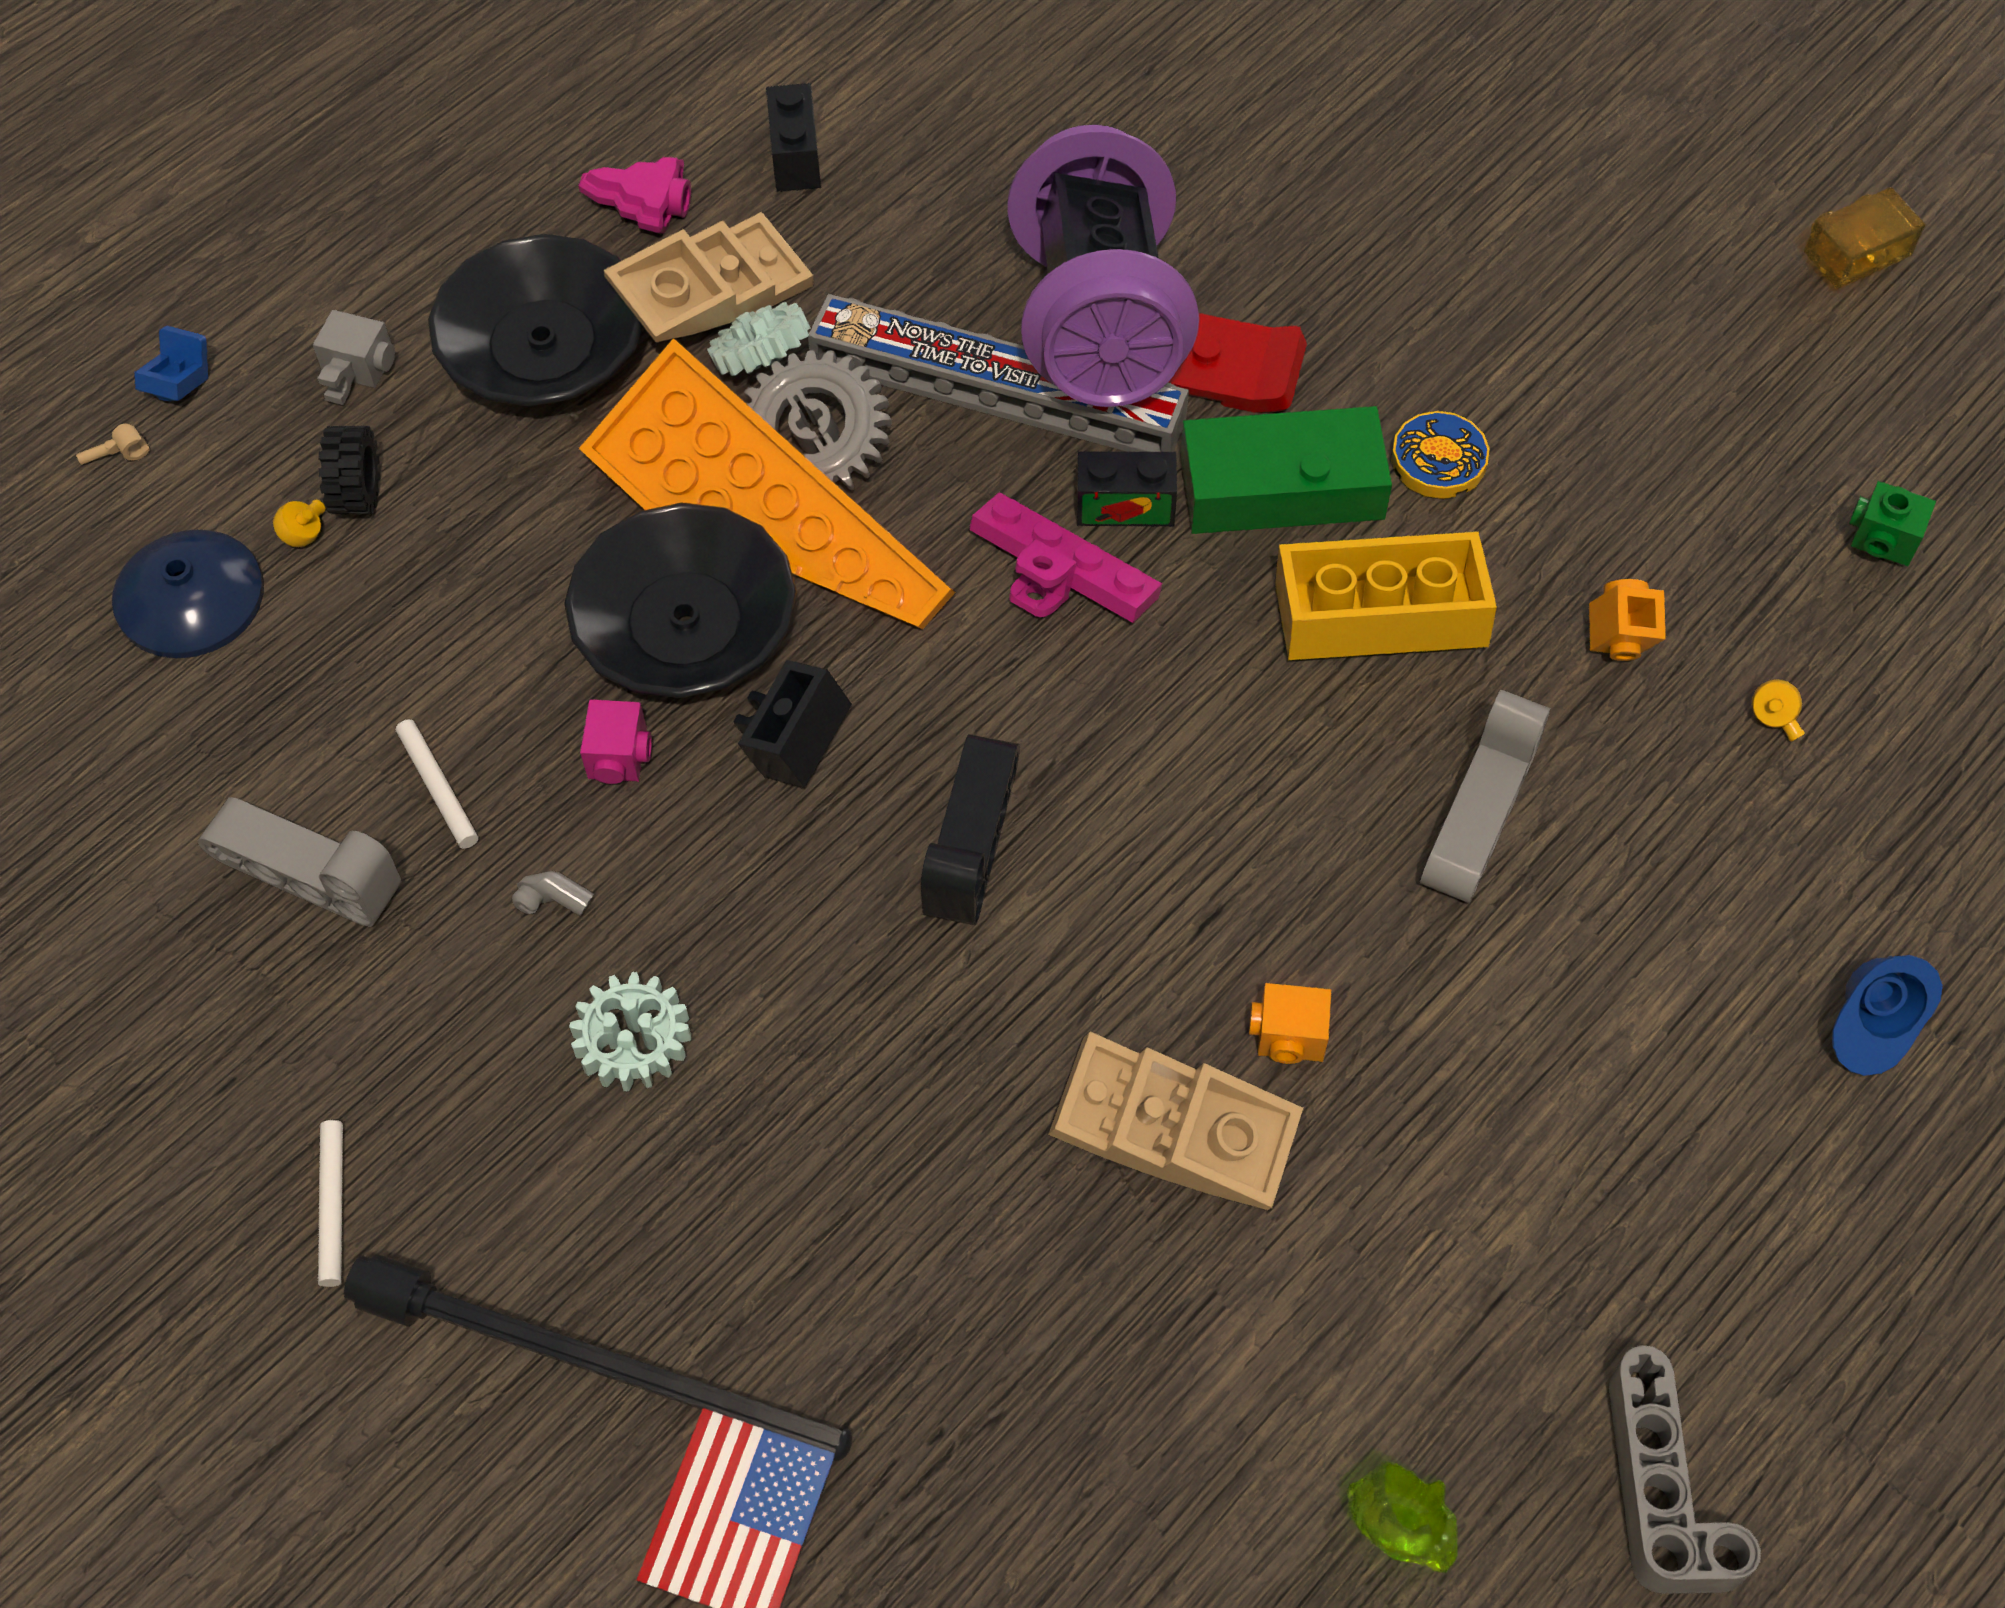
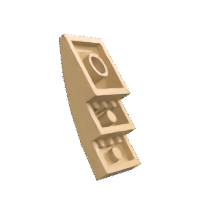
(708, 278)
(1177, 1121)

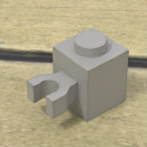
(351, 351)

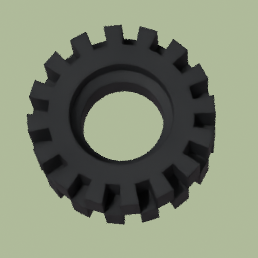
(349, 469)

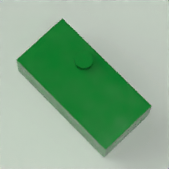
(1285, 469)

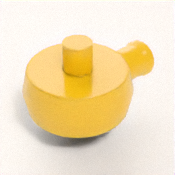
(298, 522)
(1778, 706)

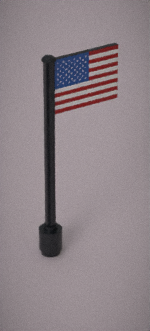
(744, 1479)

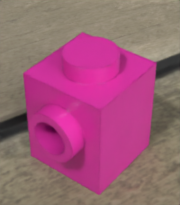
(615, 741)

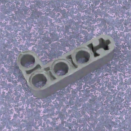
(1486, 796)
(345, 878)
(1668, 1471)

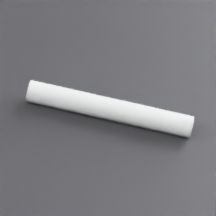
(437, 784)
(330, 1204)

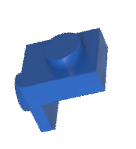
(177, 368)

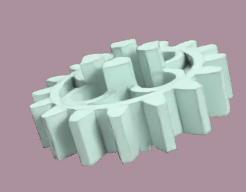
(759, 338)
(659, 1033)

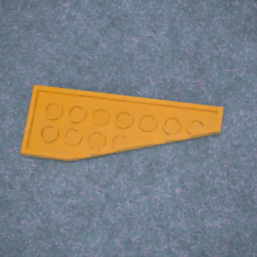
(697, 442)

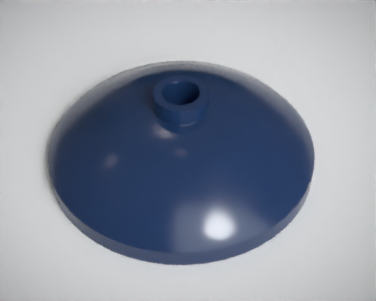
(189, 611)

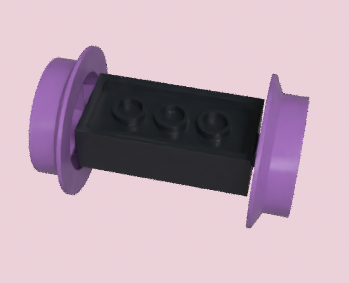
(1109, 312)

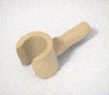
(125, 439)

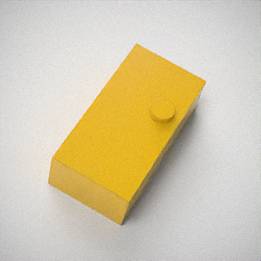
(1384, 595)

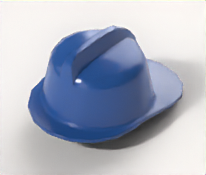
(1884, 1012)

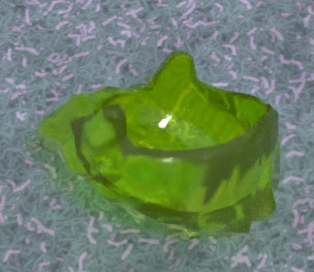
(1405, 1516)

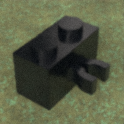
(793, 723)

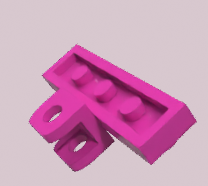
(1058, 560)

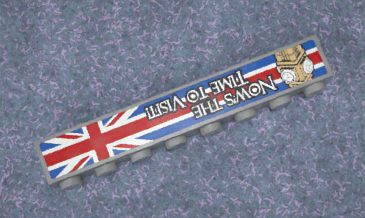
(986, 376)

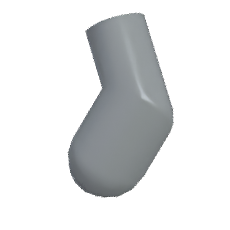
(550, 887)

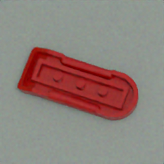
(1243, 364)

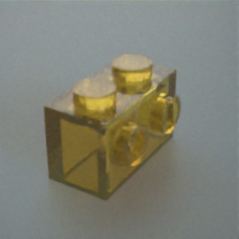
(1863, 237)

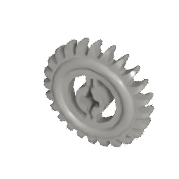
(838, 380)

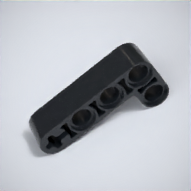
(962, 860)

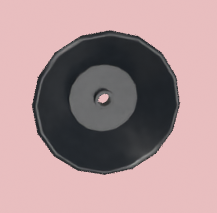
(532, 321)
(674, 566)

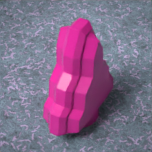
(642, 192)

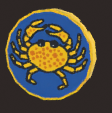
(1440, 454)

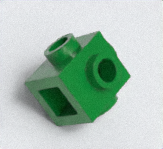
(1891, 522)

